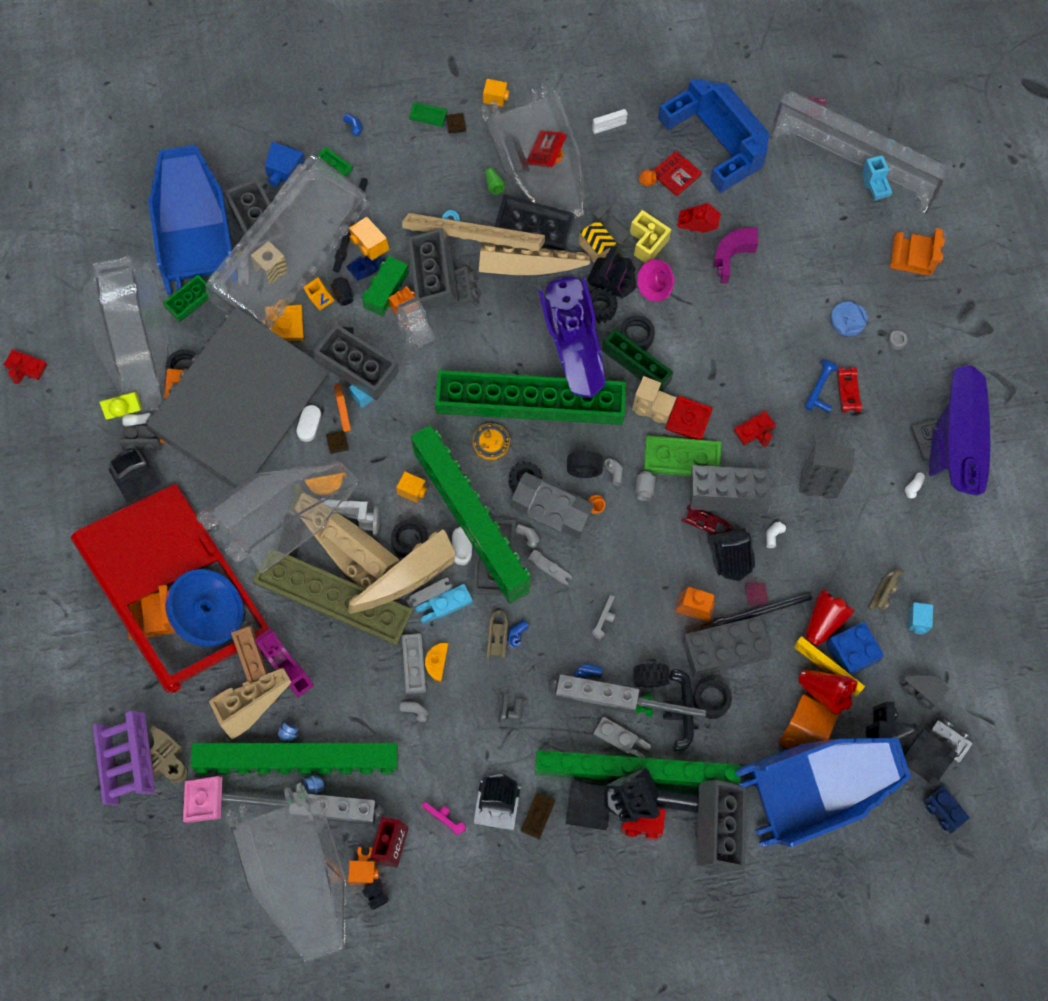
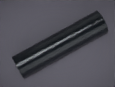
(677, 799)

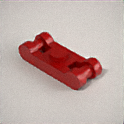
(848, 389)

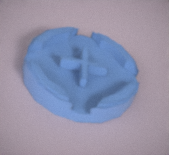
(848, 319)

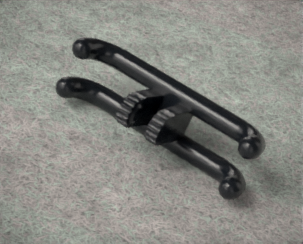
(684, 679)

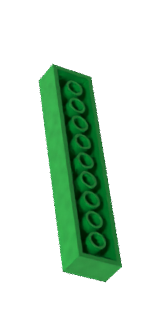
(526, 398)
(470, 514)

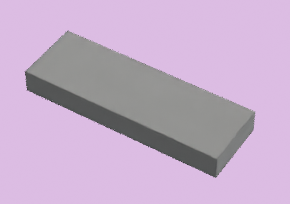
(413, 663)

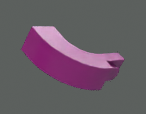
(735, 242)
(280, 658)

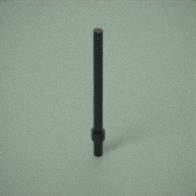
(341, 253)
(758, 611)

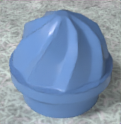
(287, 732)
(313, 785)

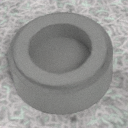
(897, 340)

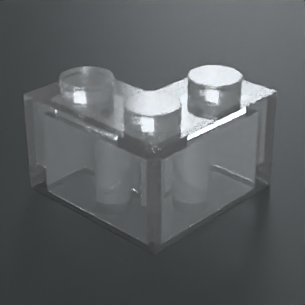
(413, 323)

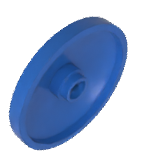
(204, 608)

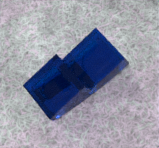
(364, 267)

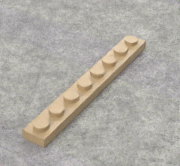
(475, 232)

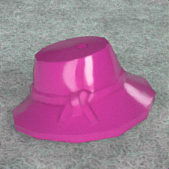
(655, 280)

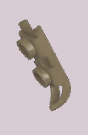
(885, 587)
(497, 630)

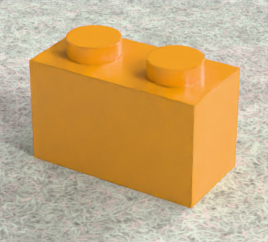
(368, 238)

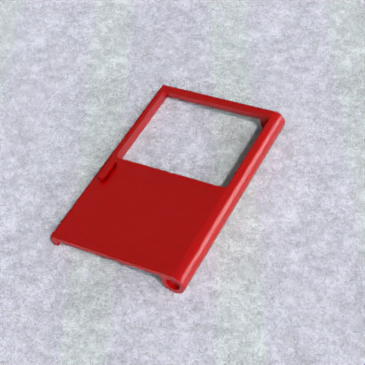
(151, 548)

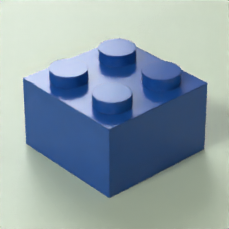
(855, 649)

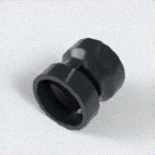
(375, 895)

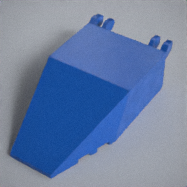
(187, 217)
(824, 785)

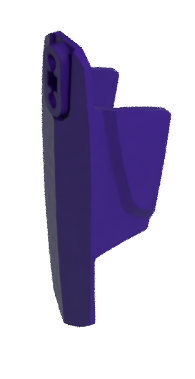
(574, 334)
(963, 434)

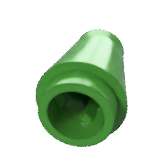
(494, 181)

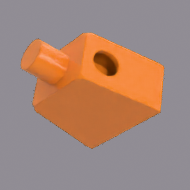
(696, 604)

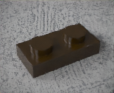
(538, 816)

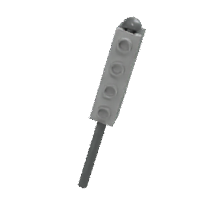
(611, 696)
(336, 808)

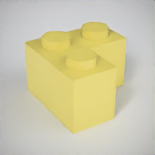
(651, 235)

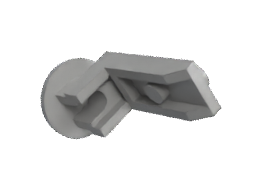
(359, 511)

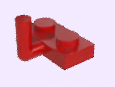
(23, 365)
(755, 429)

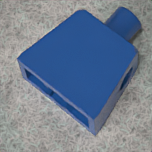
(281, 163)

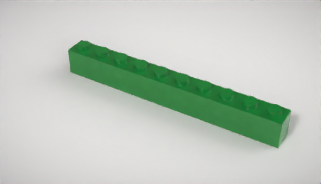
(294, 758)
(614, 767)

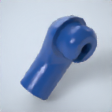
(355, 123)
(515, 633)
(587, 670)

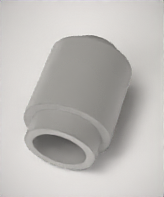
(645, 486)

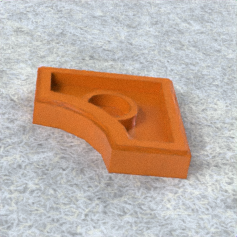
(342, 407)

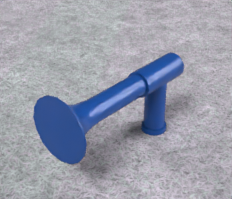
(813, 400)

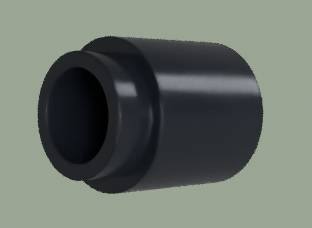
(342, 291)

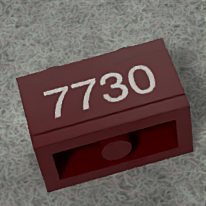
(389, 842)

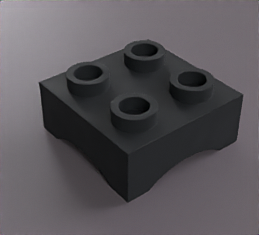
(929, 757)
(587, 806)

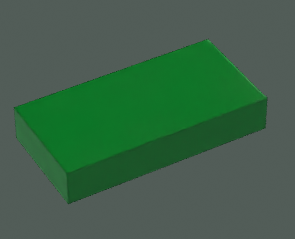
(428, 114)

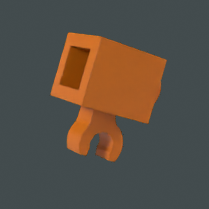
(400, 297)
(363, 871)

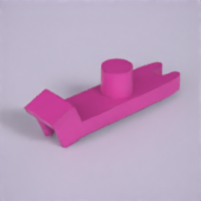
(441, 816)

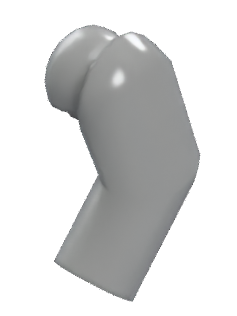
(415, 707)

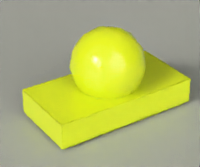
(121, 405)

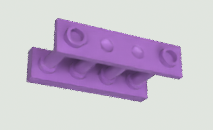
(140, 758)

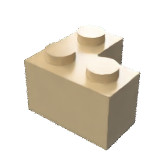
(652, 402)

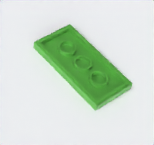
(678, 455)

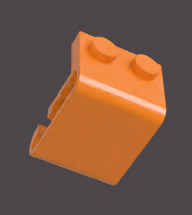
(917, 254)
(151, 614)
(808, 724)

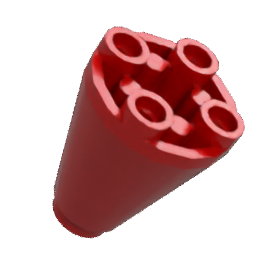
(826, 618)
(829, 689)

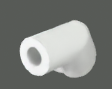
(134, 419)
(914, 486)
(772, 532)

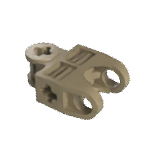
(165, 757)

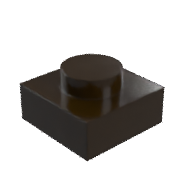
(456, 123)
(337, 442)

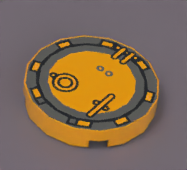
(491, 441)

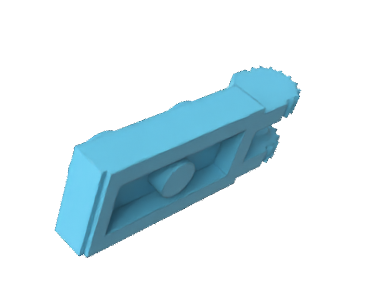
(445, 603)

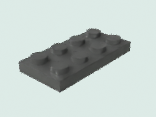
(483, 581)

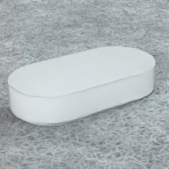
(308, 423)
(461, 546)

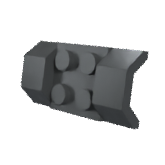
(551, 505)

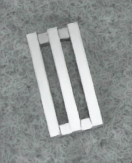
(609, 121)

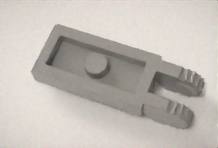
(620, 738)

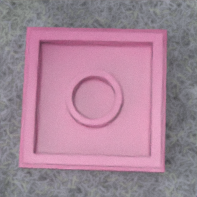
(202, 799)

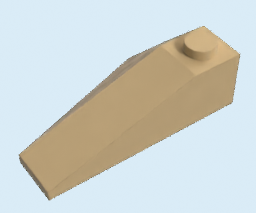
(242, 707)

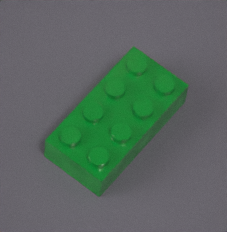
(187, 299)

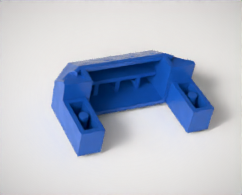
(728, 121)

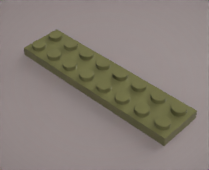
(331, 597)

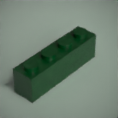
(636, 359)

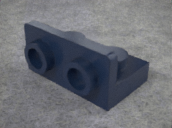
(946, 810)

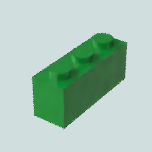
(386, 283)

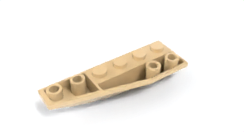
(522, 261)
(355, 551)
(409, 574)

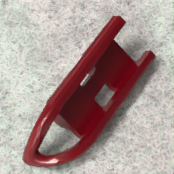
(710, 522)

